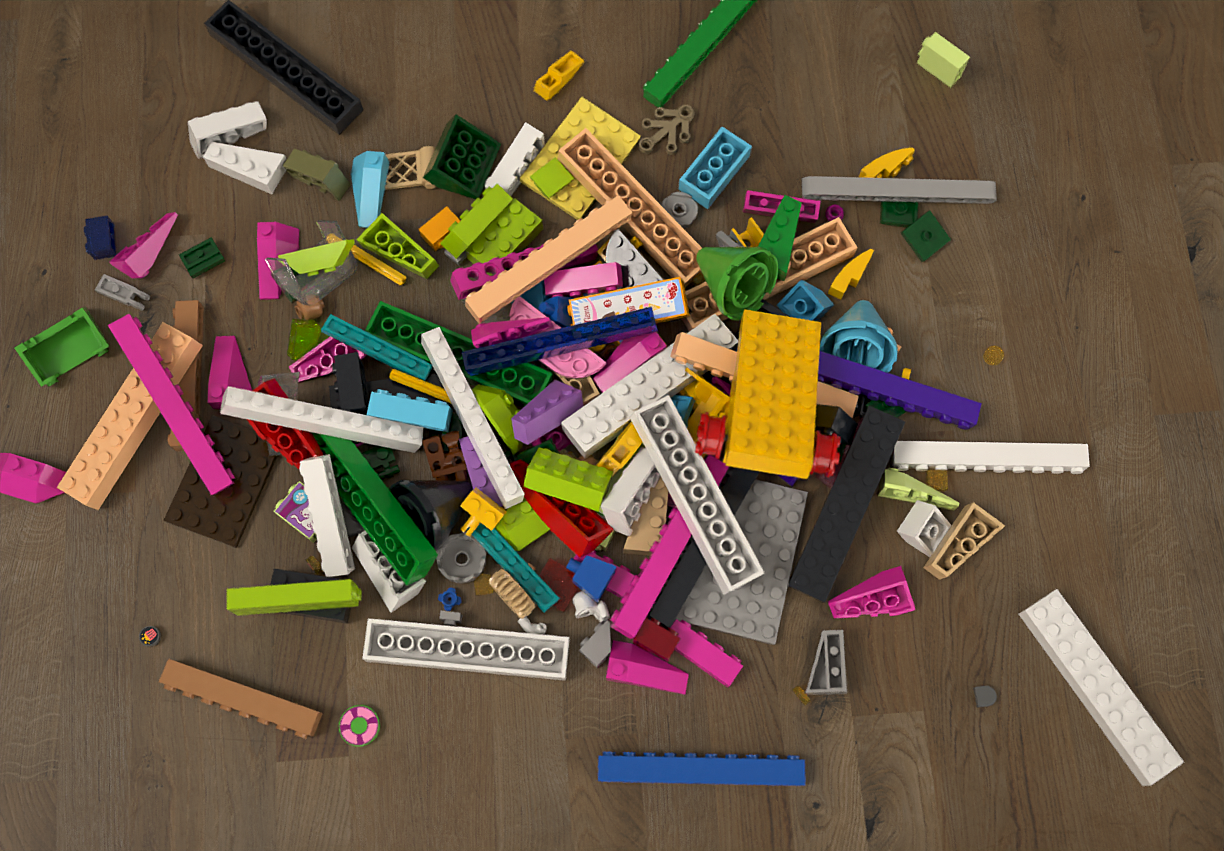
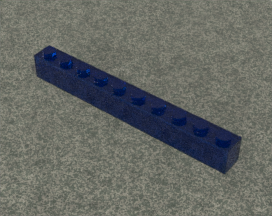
(559, 341)

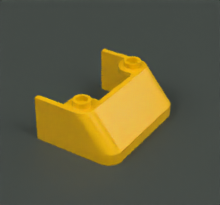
(712, 401)

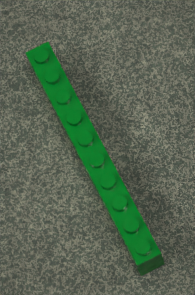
(694, 50)

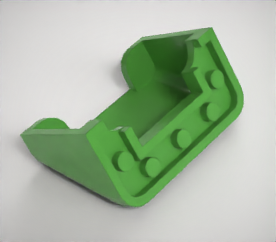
(62, 347)

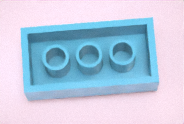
(714, 167)
(410, 411)

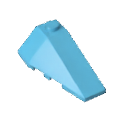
(369, 182)

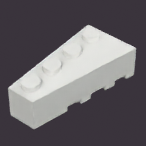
(225, 126)
(517, 159)
(630, 492)

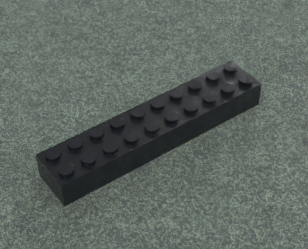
(284, 67)
(846, 504)

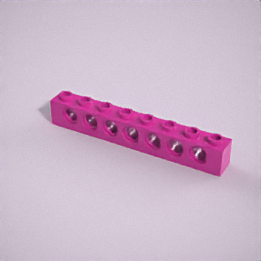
(464, 286)

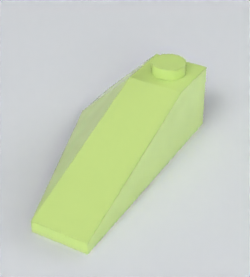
(906, 488)

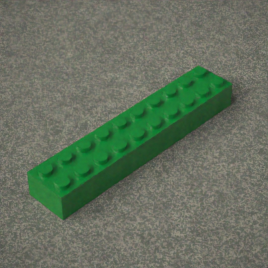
(405, 332)
(378, 510)

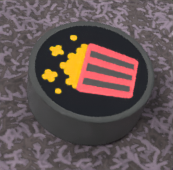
(150, 636)

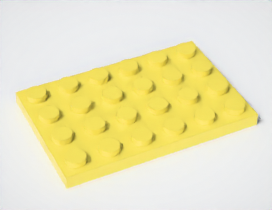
(610, 132)

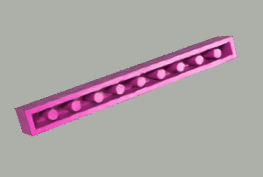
(171, 404)
(658, 566)

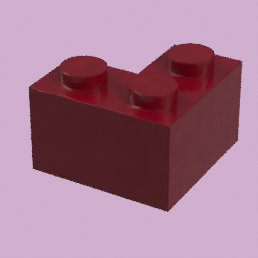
(656, 639)

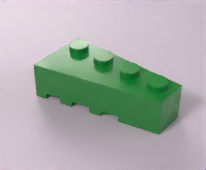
(781, 233)

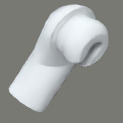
(532, 628)

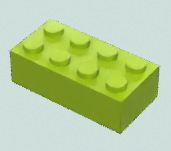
(505, 234)
(568, 479)

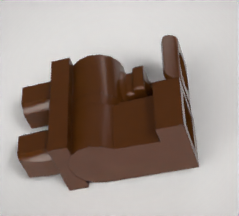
(445, 463)

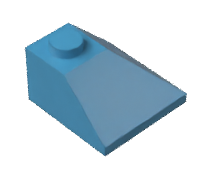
(805, 302)

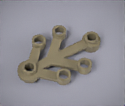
(667, 127)

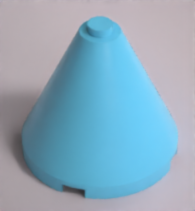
(861, 338)

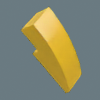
(558, 75)
(850, 274)

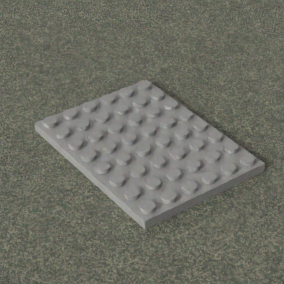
(771, 525)

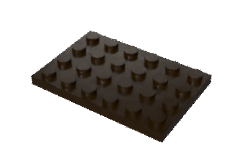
(227, 512)

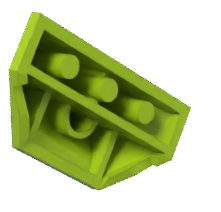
(319, 258)
(499, 409)
(521, 525)

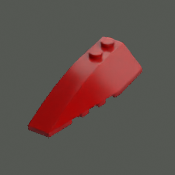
(290, 442)
(573, 524)

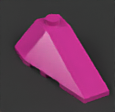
(142, 255)
(504, 331)
(627, 358)
(320, 359)
(226, 370)
(877, 595)

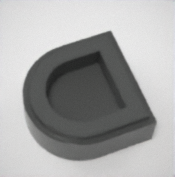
(984, 696)

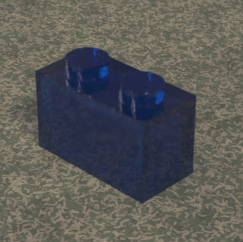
(100, 237)

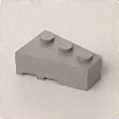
(829, 671)

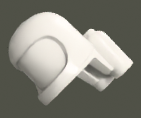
(587, 606)

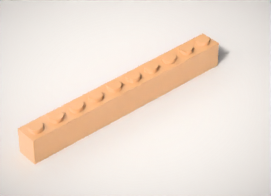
(548, 259)
(722, 362)

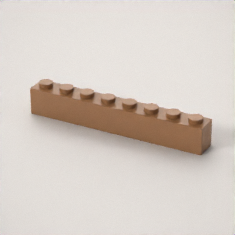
(189, 320)
(240, 697)

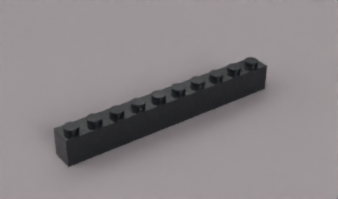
(692, 561)

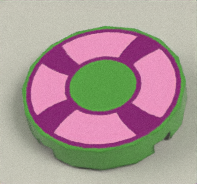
(359, 725)

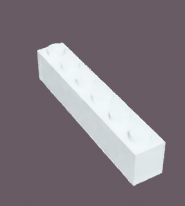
(327, 515)

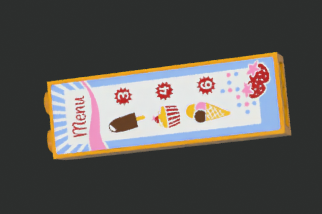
(664, 296)

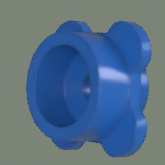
(449, 594)

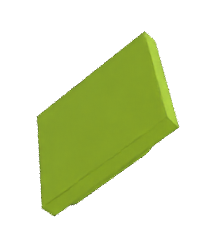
(551, 178)

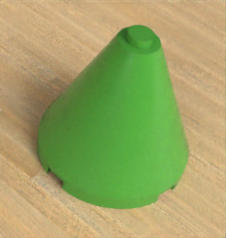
(738, 277)

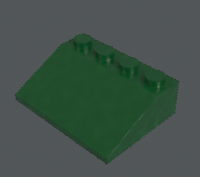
(462, 159)

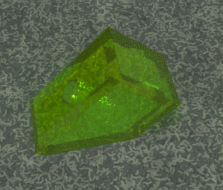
(302, 337)

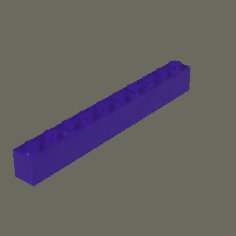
(898, 391)

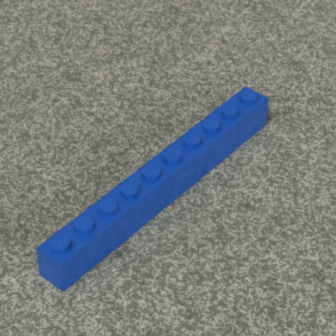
(701, 770)

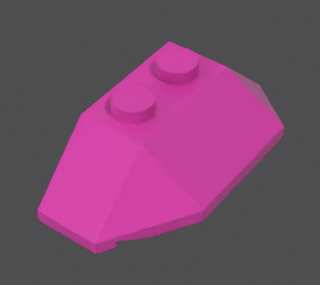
(28, 478)

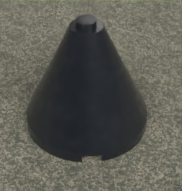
(432, 505)

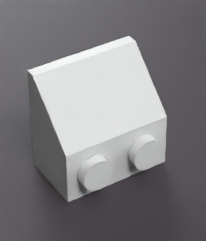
(924, 527)

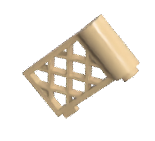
(423, 158)

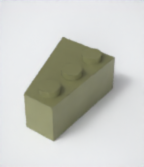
(317, 171)

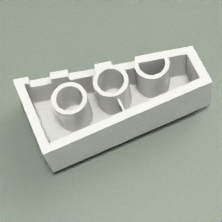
(248, 165)
(383, 575)

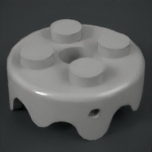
(449, 551)

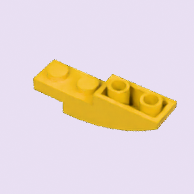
(888, 164)
(621, 450)

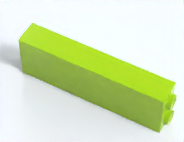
(293, 597)

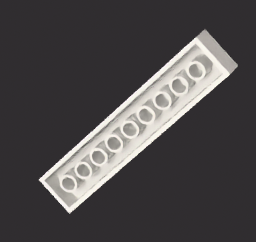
(657, 378)
(696, 495)
(466, 649)
(1101, 688)

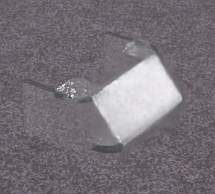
(312, 289)

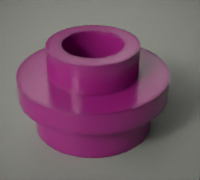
(834, 209)

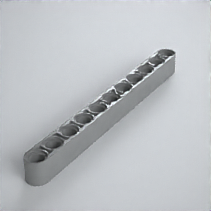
(898, 190)

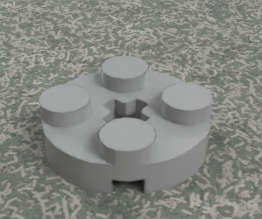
(688, 205)

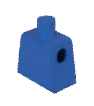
(557, 310)
(591, 575)

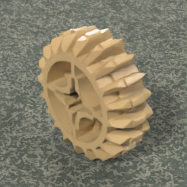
(511, 593)

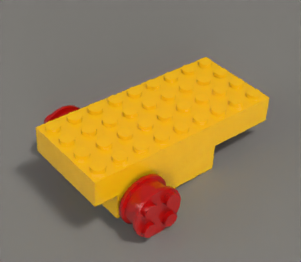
(773, 402)

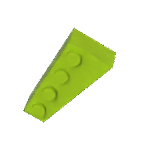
(476, 220)
(393, 244)

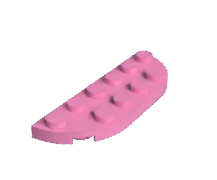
(570, 365)

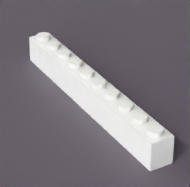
(472, 418)
(321, 419)
(990, 456)

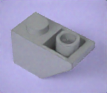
(598, 646)

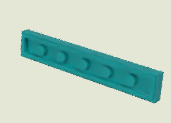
(376, 347)
(516, 567)

